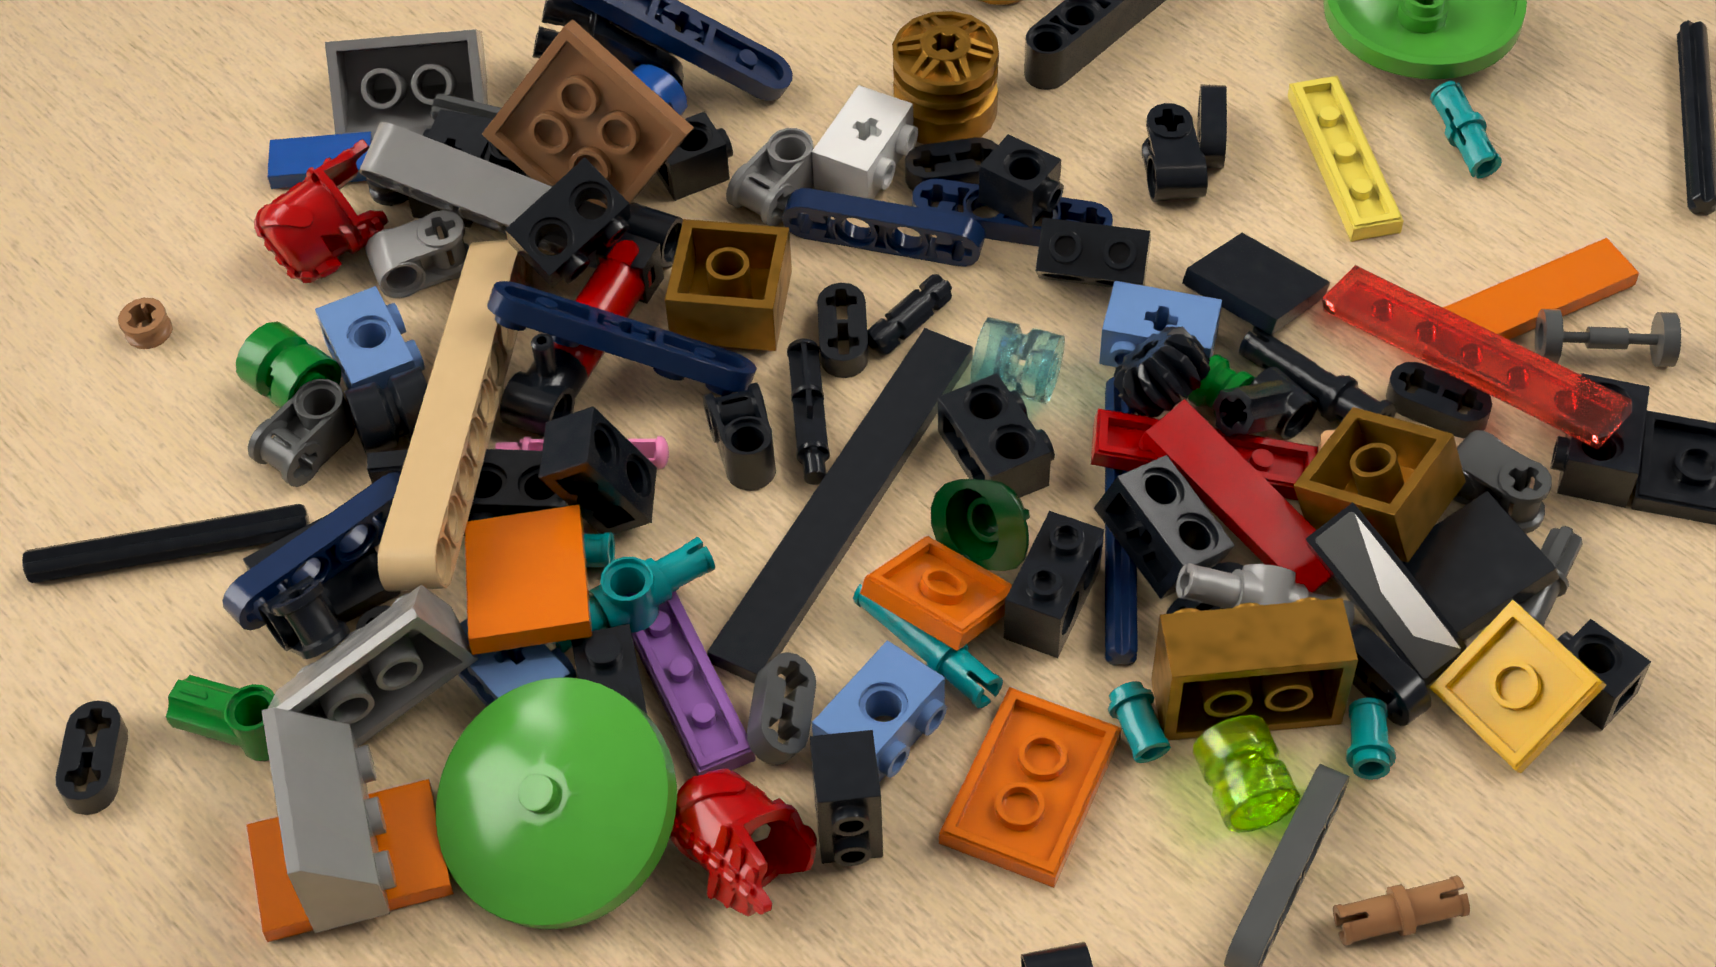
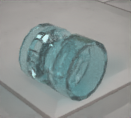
(1004, 345)

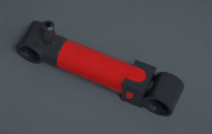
(623, 276)

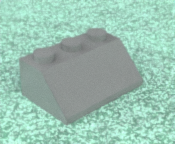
(400, 77)
(382, 666)
(328, 819)

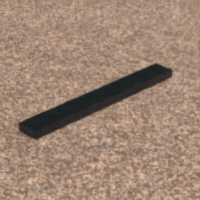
(839, 507)

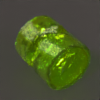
(1247, 777)

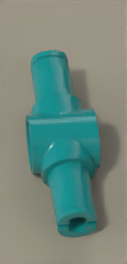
(650, 579)

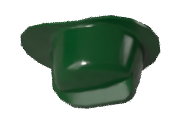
(982, 522)

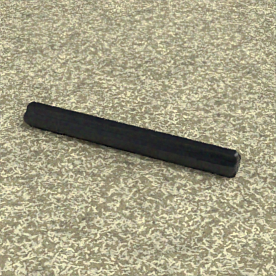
(1697, 117)
(163, 543)

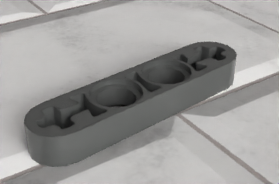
(1287, 869)

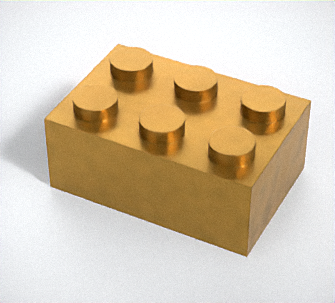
(1256, 660)

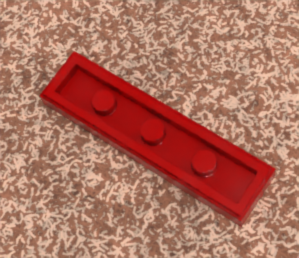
(1119, 446)
(1237, 493)

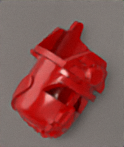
(316, 222)
(715, 830)

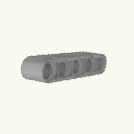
(458, 182)

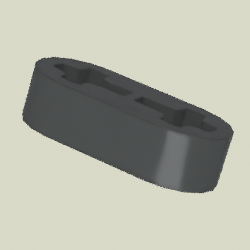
(792, 711)

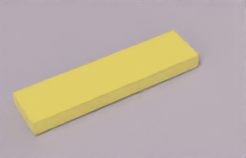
(1345, 159)

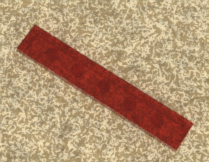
(1478, 357)

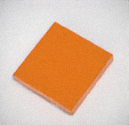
(939, 592)

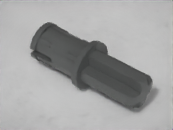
(1561, 549)

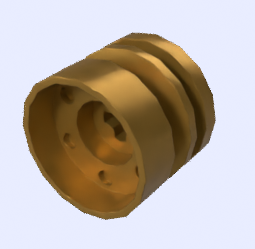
(949, 74)

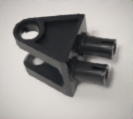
(620, 42)

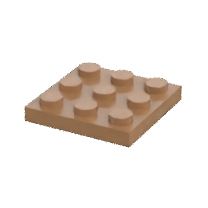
(588, 107)

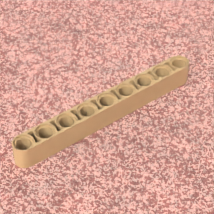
(452, 428)

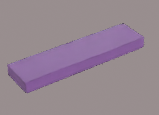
(691, 691)

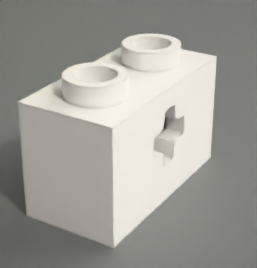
(864, 144)

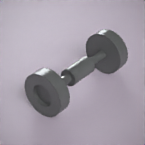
(1663, 339)

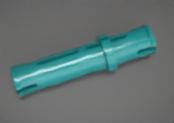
(956, 666)

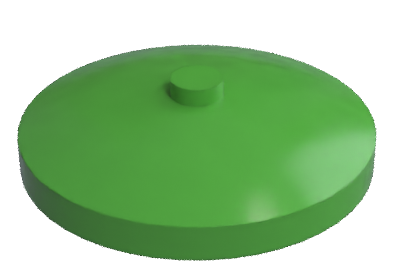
(1427, 35)
(556, 803)

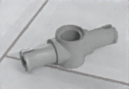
(1252, 584)

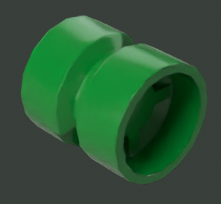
(280, 361)

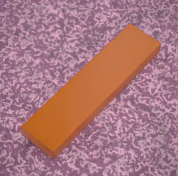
(1561, 284)

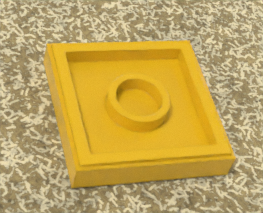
(1517, 686)

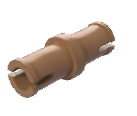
(1401, 910)

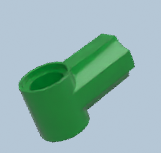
(222, 713)

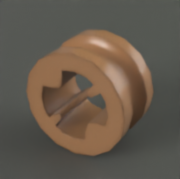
(150, 335)

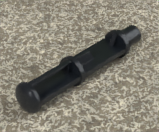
(808, 409)

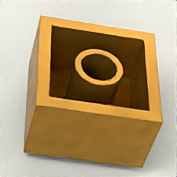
(729, 284)
(1390, 470)

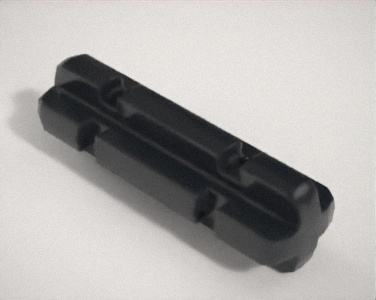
(909, 314)

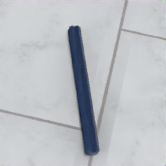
(1120, 573)

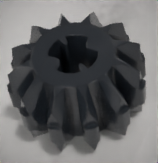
(1161, 371)

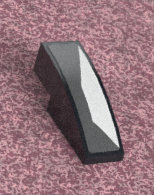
(1386, 593)

